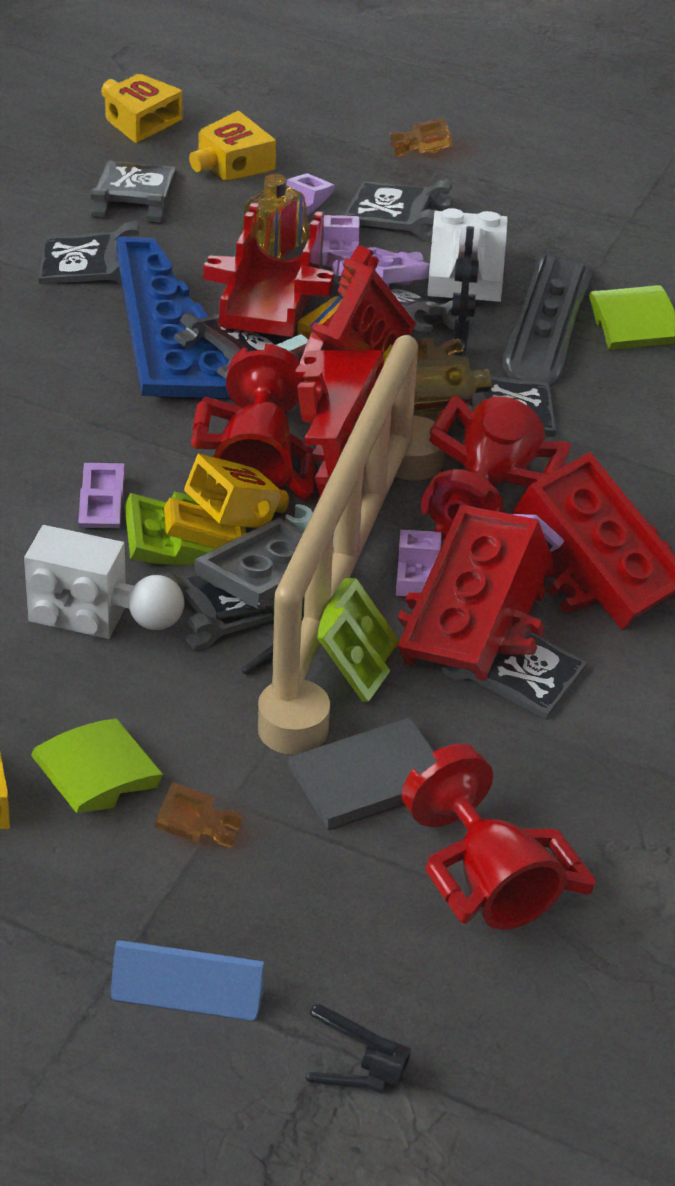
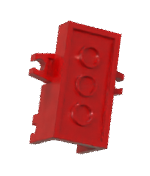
(268, 291)
(368, 313)
(333, 399)
(606, 545)
(479, 593)

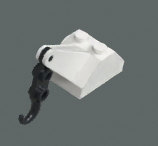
(467, 262)

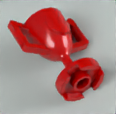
(257, 429)
(496, 449)
(504, 866)

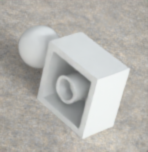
(82, 587)

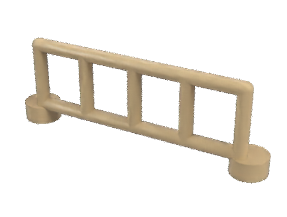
(381, 446)

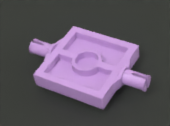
(392, 267)

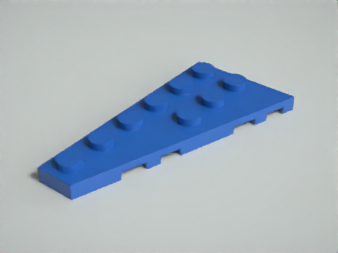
(154, 312)

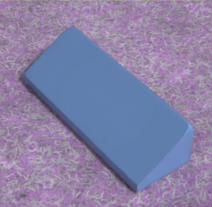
(187, 980)

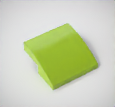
(634, 316)
(148, 533)
(357, 638)
(96, 765)

